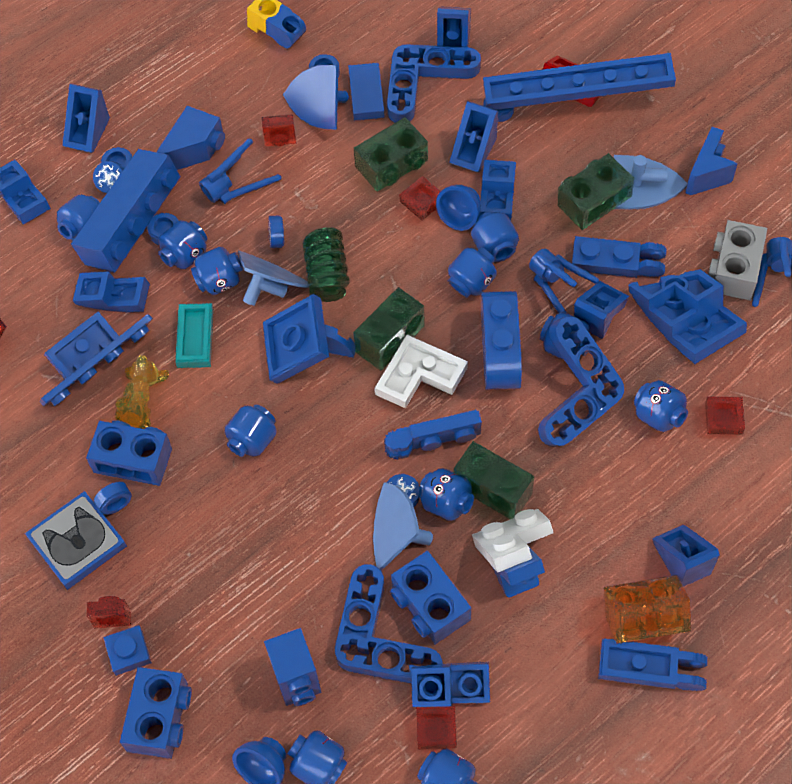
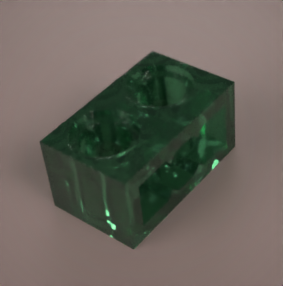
(391, 154)
(597, 194)
(387, 327)
(495, 480)

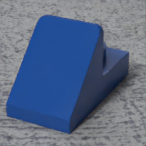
(710, 167)
(599, 307)
(522, 576)

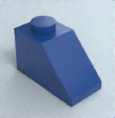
(453, 26)
(193, 138)

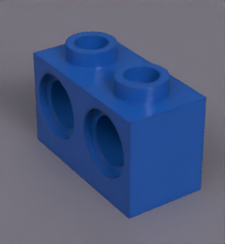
(126, 460)
(437, 594)
(293, 667)
(145, 713)

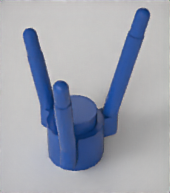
(217, 183)
(778, 258)
(551, 268)

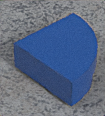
(338, 344)

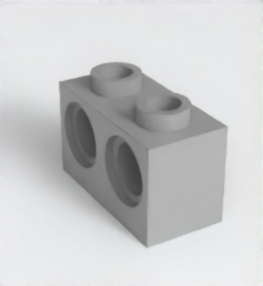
(741, 260)

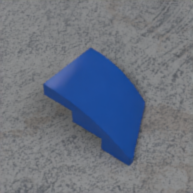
(689, 313)

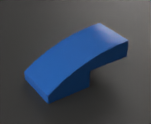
(498, 187)
(20, 193)
(108, 293)

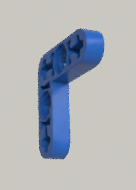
(413, 69)
(590, 390)
(364, 637)

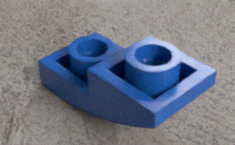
(450, 683)

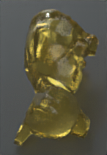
(134, 403)

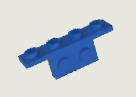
(84, 349)

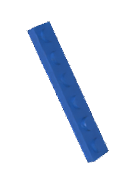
(579, 81)

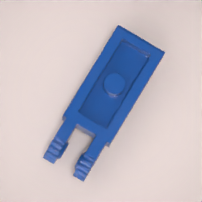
(618, 257)
(432, 434)
(649, 665)

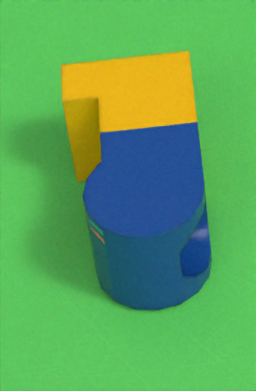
(276, 21)

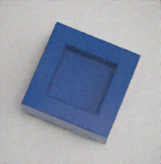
(127, 650)

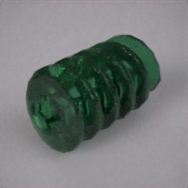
(326, 264)

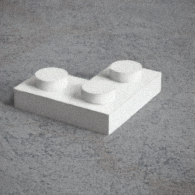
(415, 363)
(506, 542)

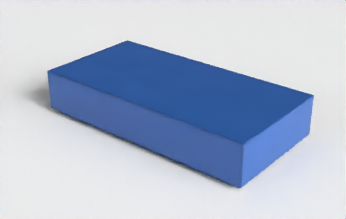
(366, 91)

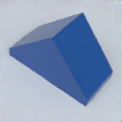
(85, 118)
(475, 136)
(686, 554)

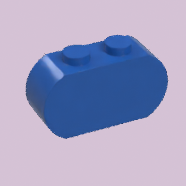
(501, 340)

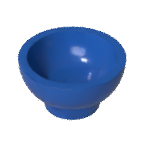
(458, 206)
(260, 761)

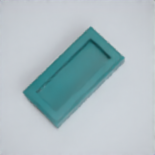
(194, 335)

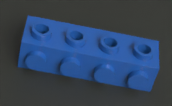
(126, 210)

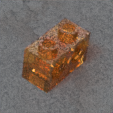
(647, 609)

